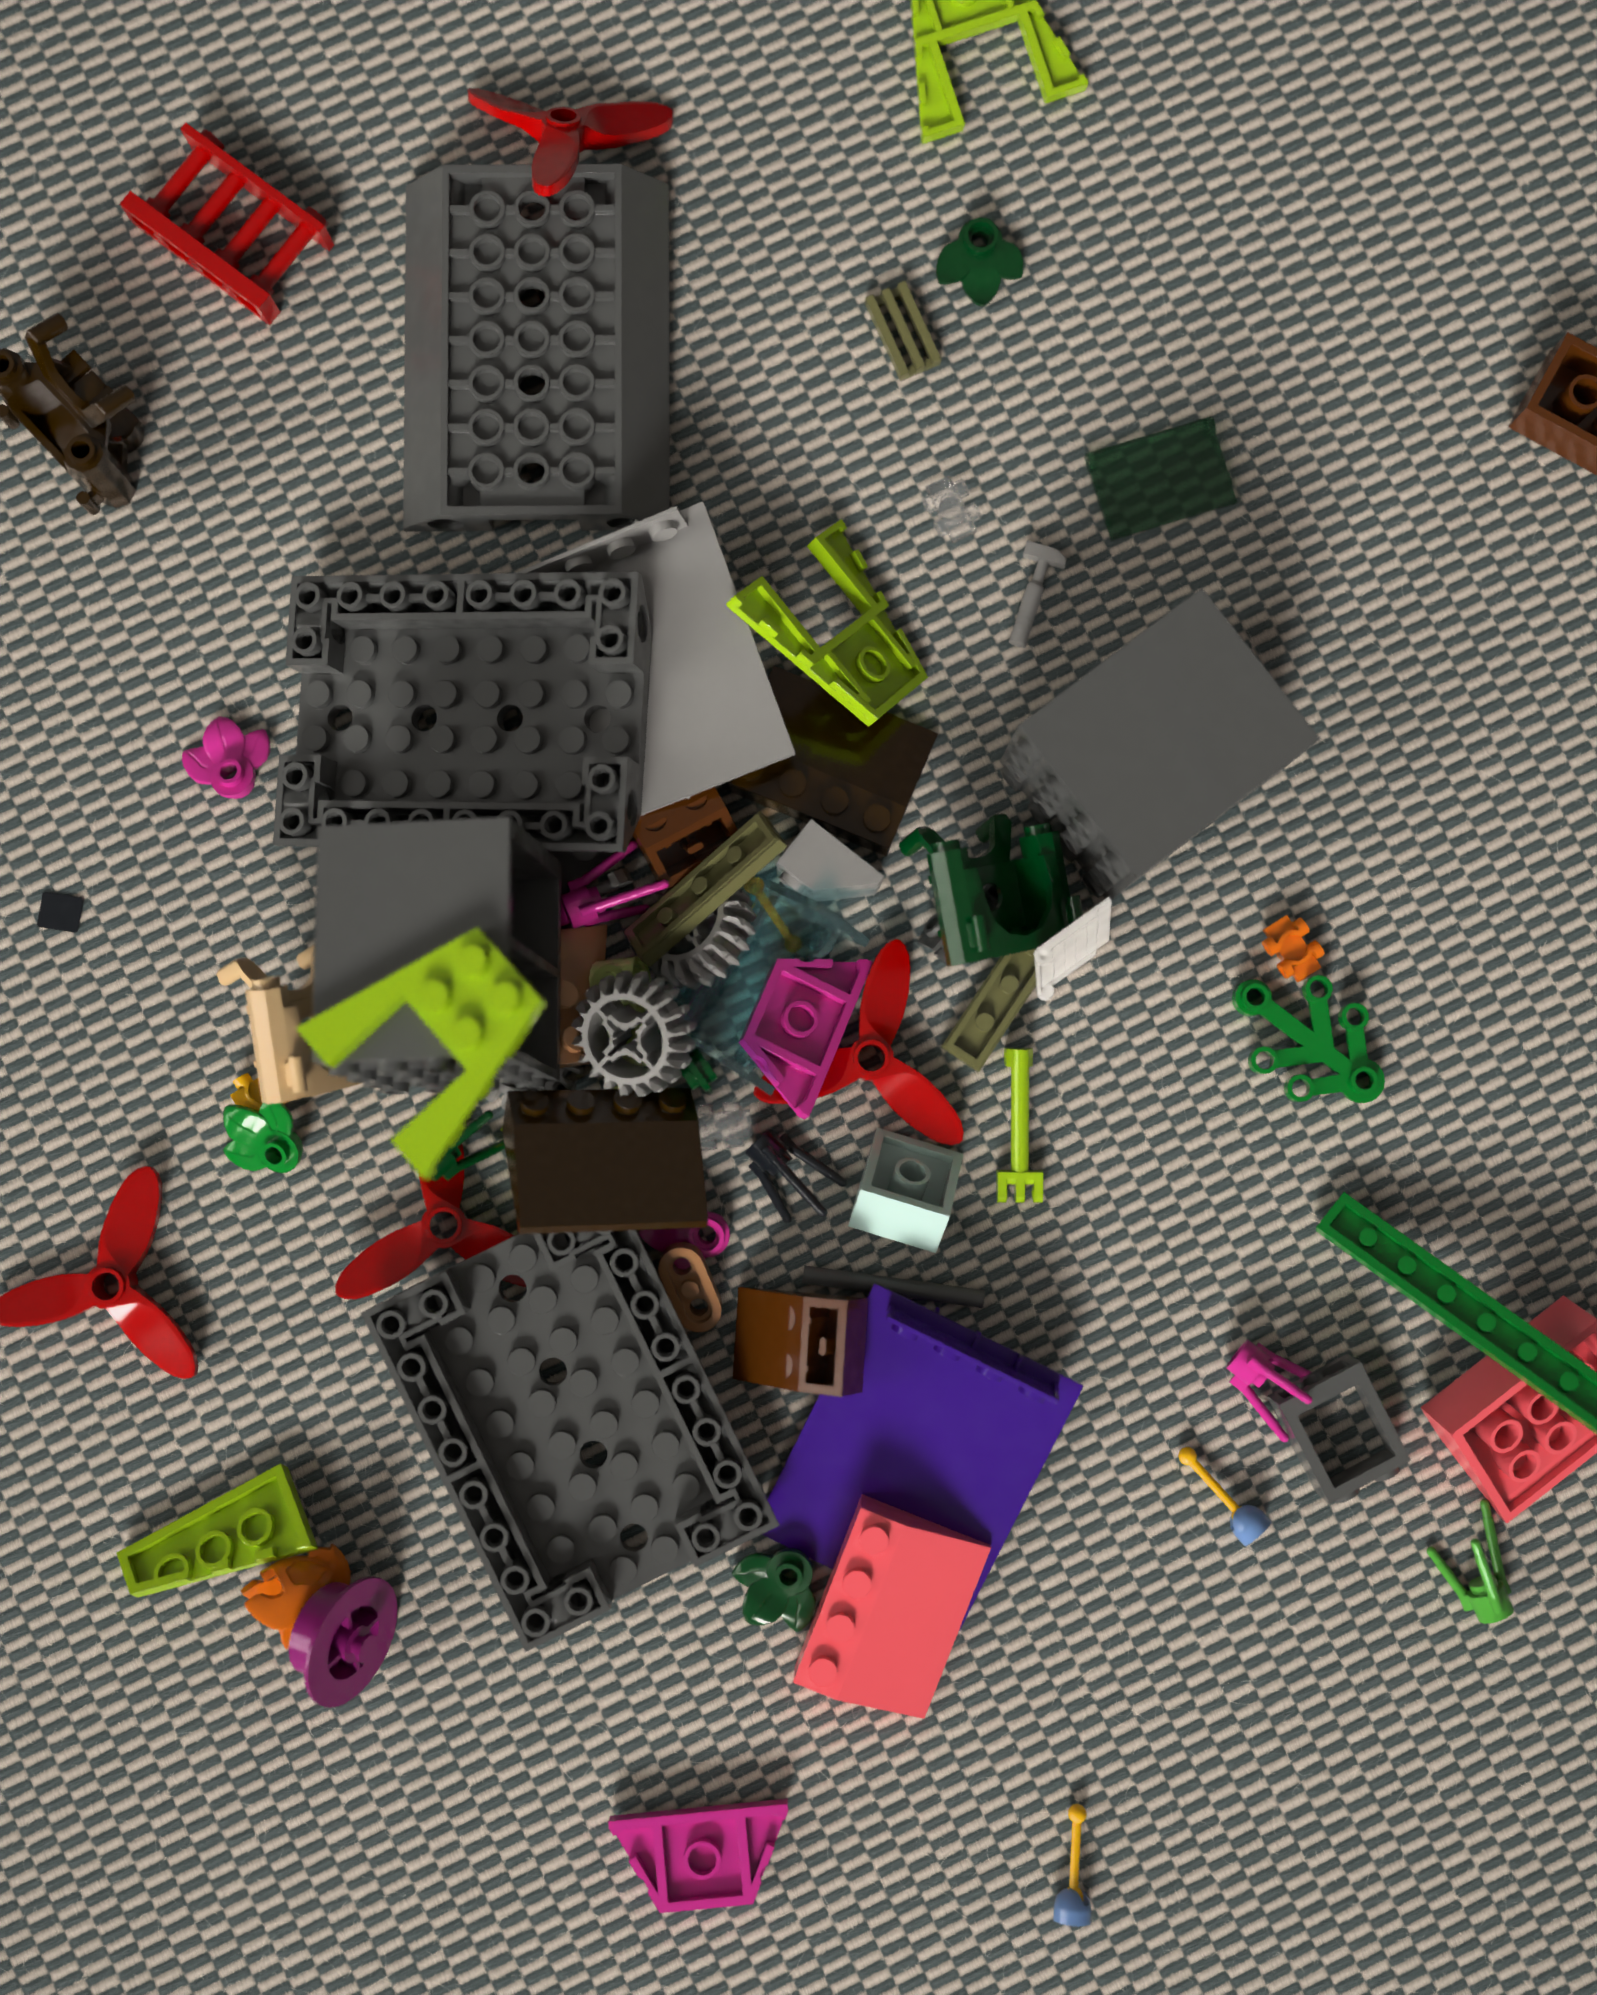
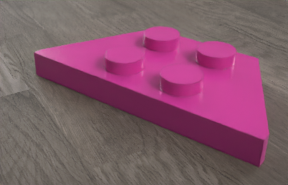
(801, 1024)
(701, 1853)

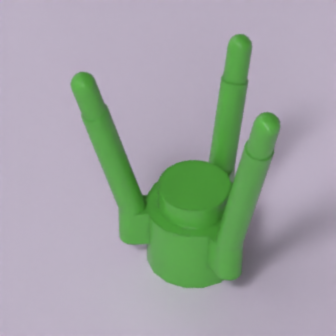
(1487, 1592)

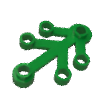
(1315, 1044)

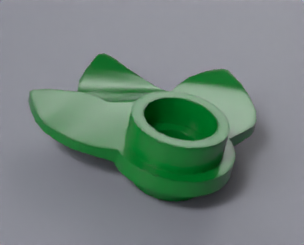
(259, 1134)

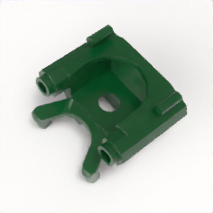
(1030, 890)

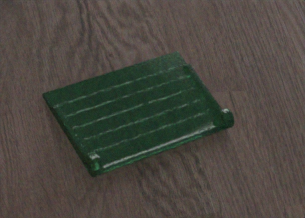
(1160, 478)

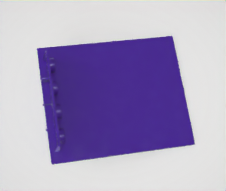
(939, 1431)

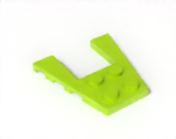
(949, 21)
(862, 666)
(469, 1002)

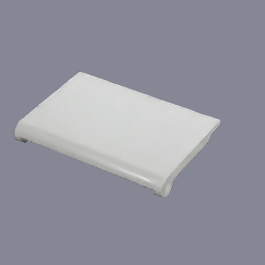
(1071, 948)

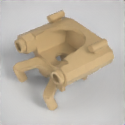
(279, 1049)

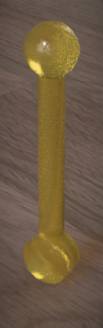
(755, 886)

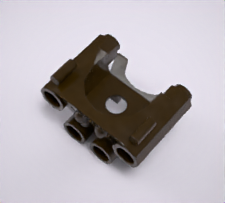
(72, 416)

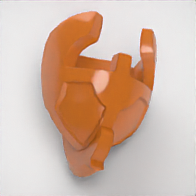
(290, 1585)

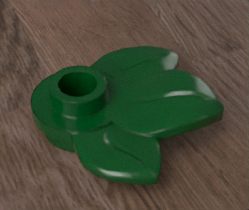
(979, 267)
(699, 1073)
(774, 1594)

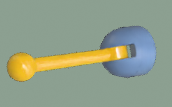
(1245, 1521)
(1072, 1904)

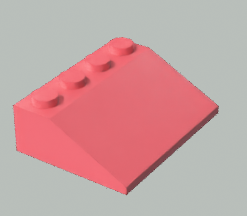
(1506, 1431)
(890, 1610)

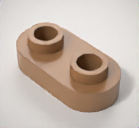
(690, 1284)

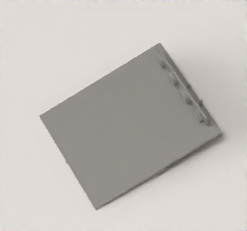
(707, 683)

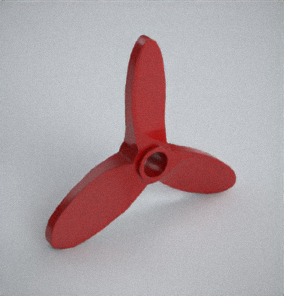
(569, 131)
(899, 1084)
(409, 1247)
(121, 1250)

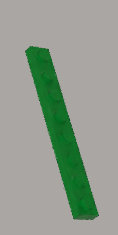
(1464, 1308)

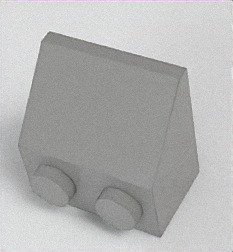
(825, 867)

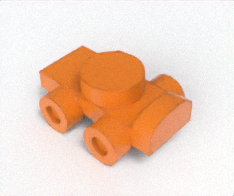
(1296, 956)

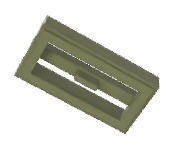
(888, 298)

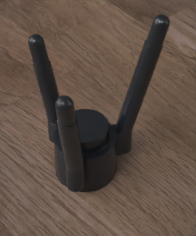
(771, 1155)

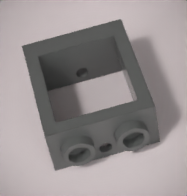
(1322, 1386)

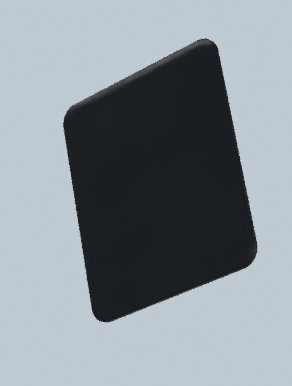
(60, 912)

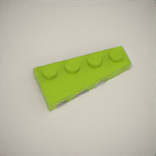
(231, 1533)

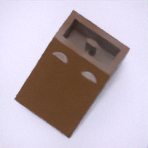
(683, 834)
(800, 1341)

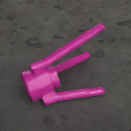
(587, 907)
(1254, 1365)

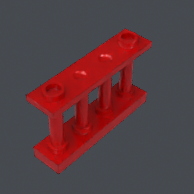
(188, 240)

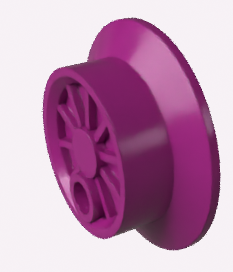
(343, 1638)

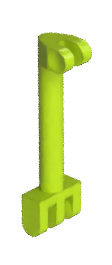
(1019, 1060)

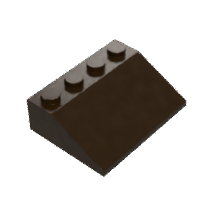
(843, 772)
(604, 1160)

